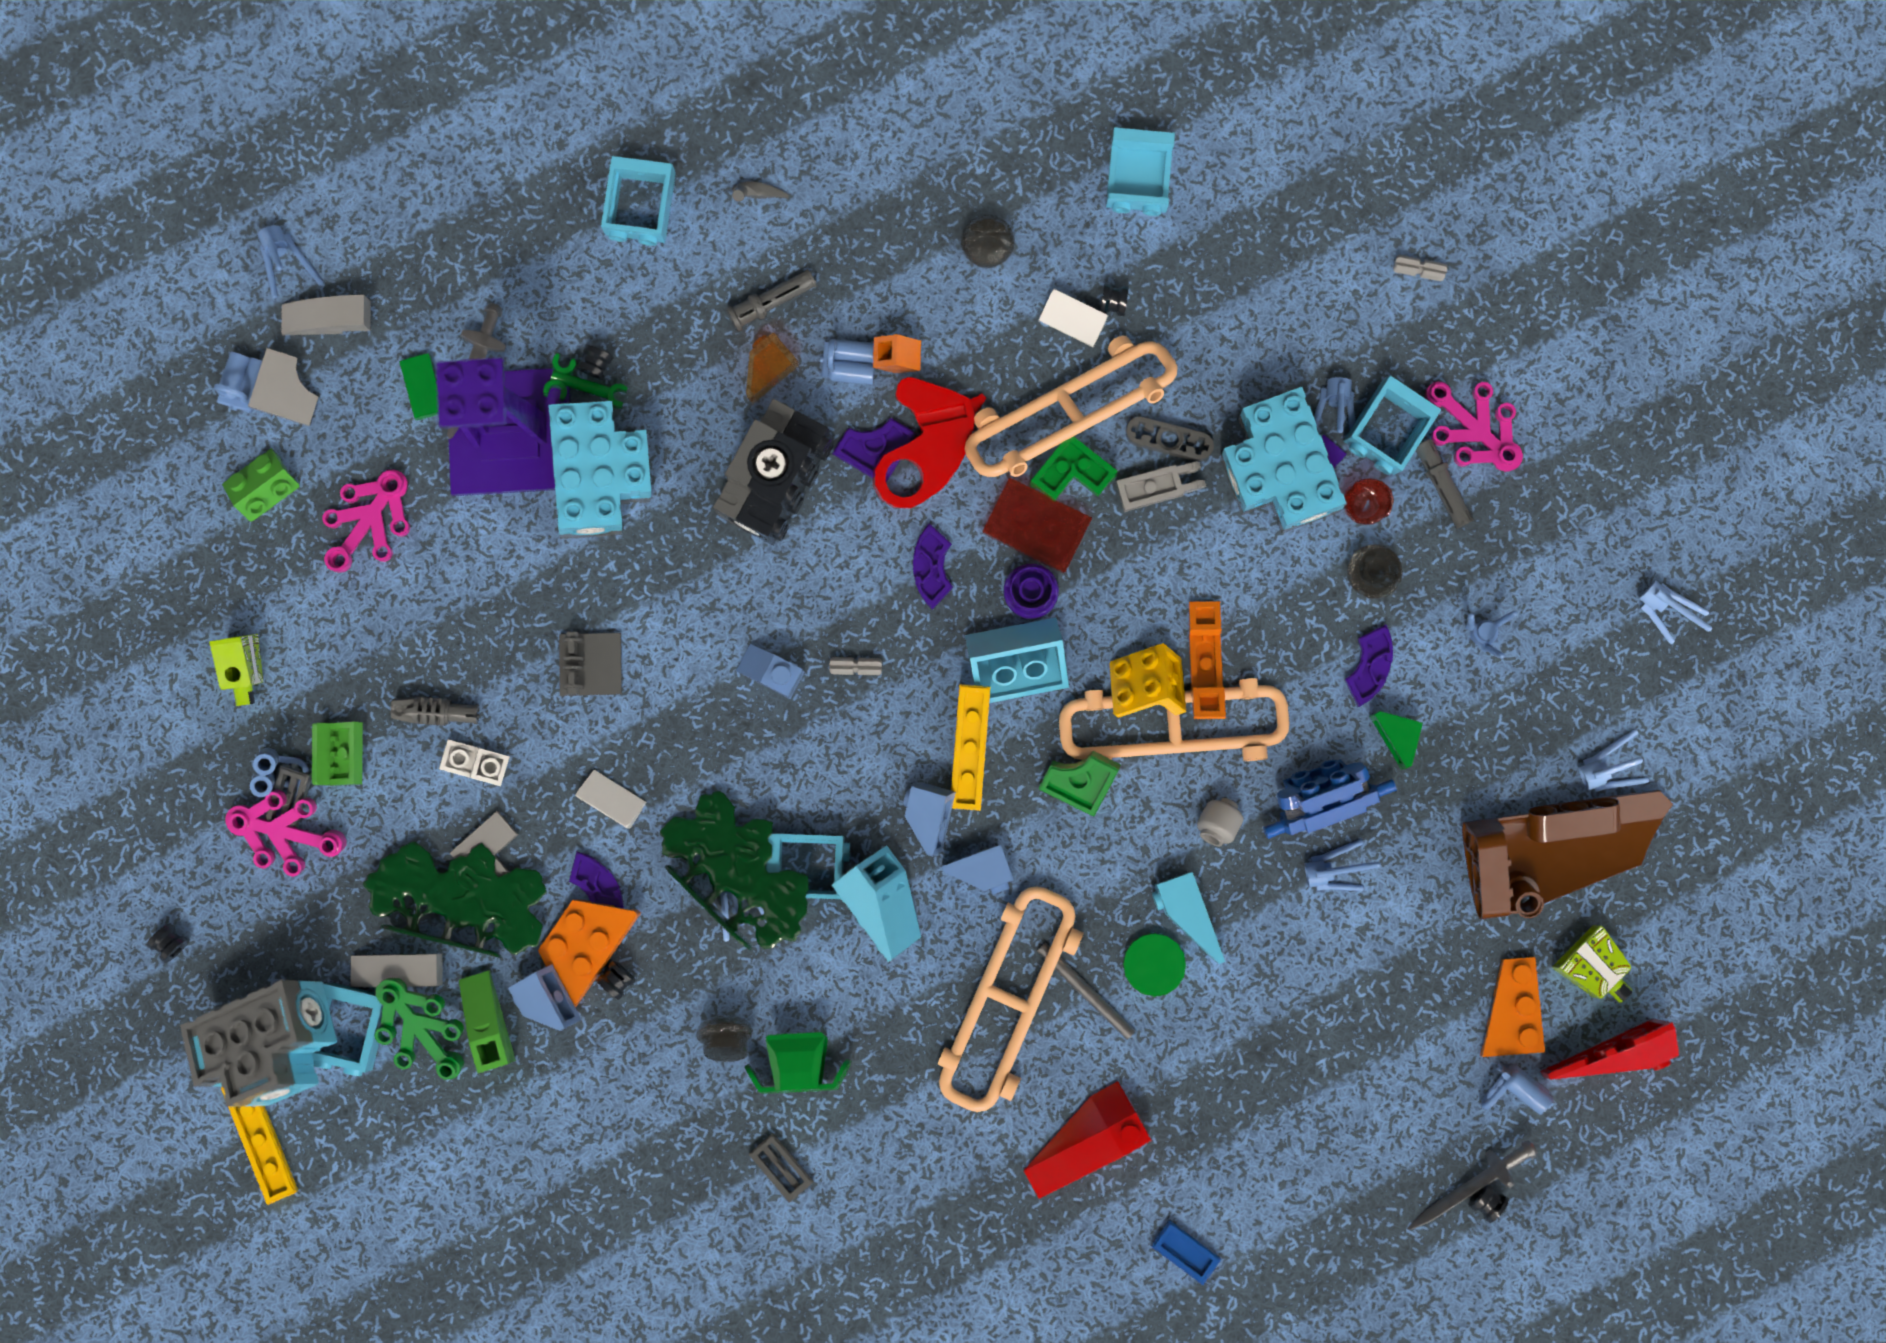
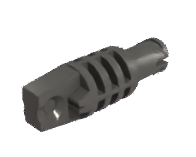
(433, 711)

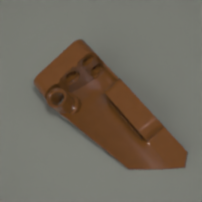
(1557, 850)

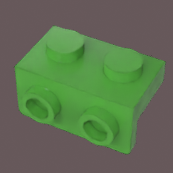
(260, 485)
(337, 753)

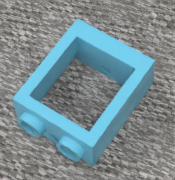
(644, 171)
(1408, 401)
(842, 854)
(362, 998)

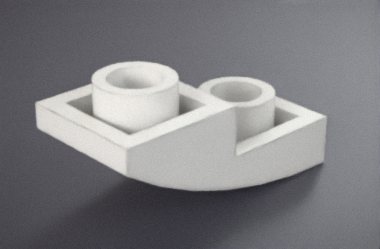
(474, 762)

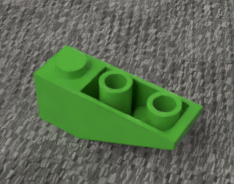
(485, 1023)

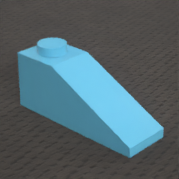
(1185, 907)

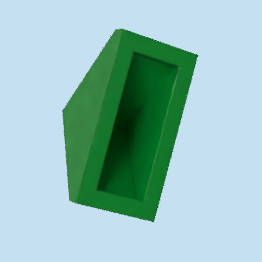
(1399, 735)

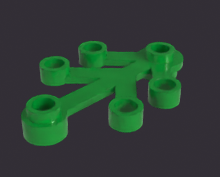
(417, 1025)

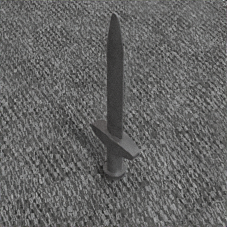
(482, 341)
(1497, 1169)

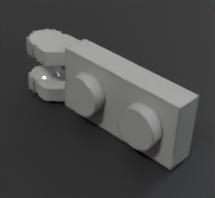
(1157, 486)

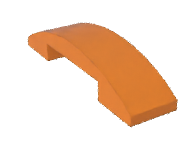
(1206, 660)

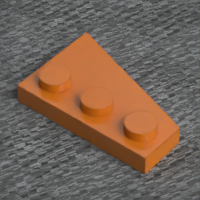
(1515, 1012)

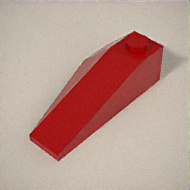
(1638, 1048)
(1093, 1138)

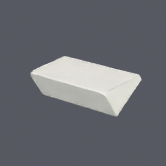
(1073, 317)
(611, 799)

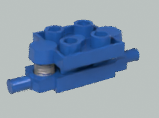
(1325, 797)

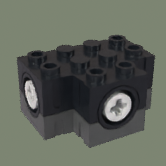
(772, 472)

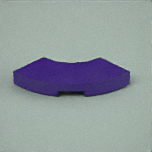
(929, 566)
(1373, 665)
(595, 881)

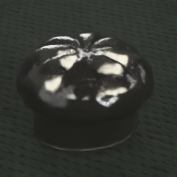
(987, 241)
(1374, 571)
(725, 1038)

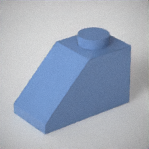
(770, 671)
(929, 815)
(983, 870)
(545, 999)

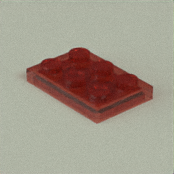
(1037, 525)

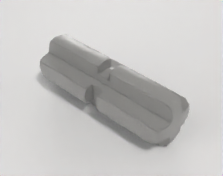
(1426, 269)
(848, 666)

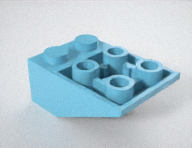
(881, 902)

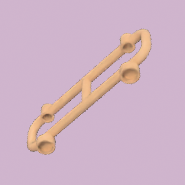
(1122, 353)
(1253, 746)
(1067, 940)

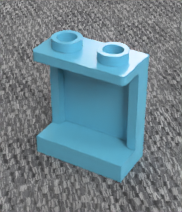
(1140, 171)

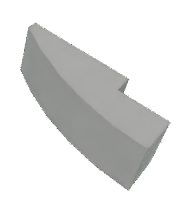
(327, 315)
(413, 969)

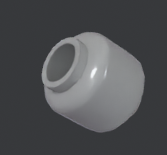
(1220, 822)

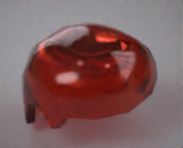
(1379, 497)

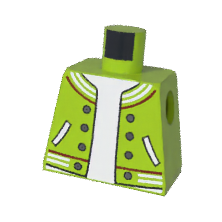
(237, 655)
(1596, 965)

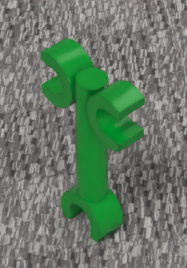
(562, 378)

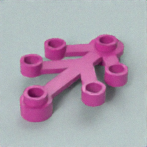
(1477, 429)
(369, 517)
(280, 832)

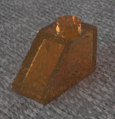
(767, 366)

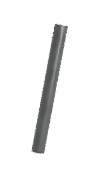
(1090, 995)

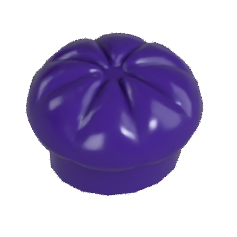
(1031, 591)

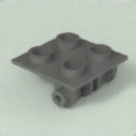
(590, 664)

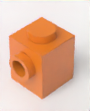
(897, 354)

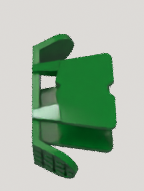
(798, 1064)

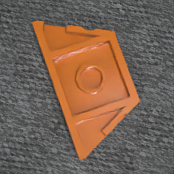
(585, 942)

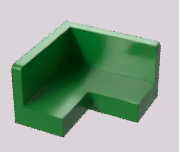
(1071, 462)

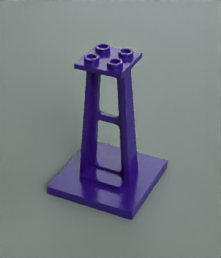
(501, 424)

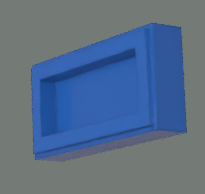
(1186, 1252)

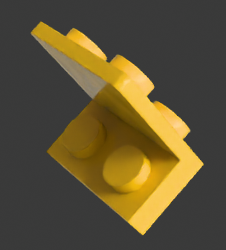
(1147, 680)

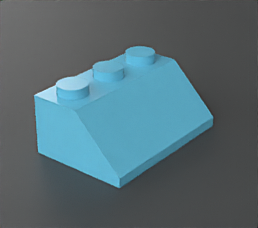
(1018, 659)

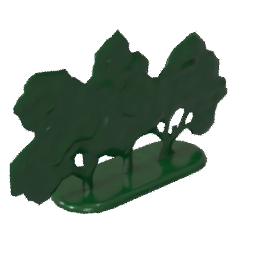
(736, 864)
(463, 895)

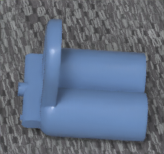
(848, 361)
(238, 381)
(264, 765)
(1521, 1086)

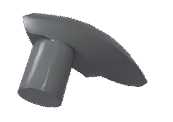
(756, 190)

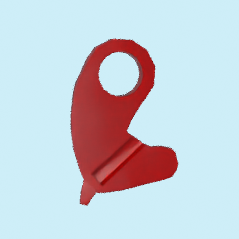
(945, 425)

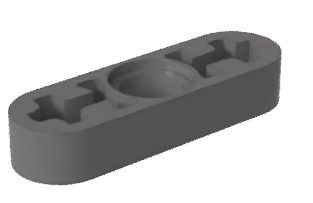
(1189, 453)

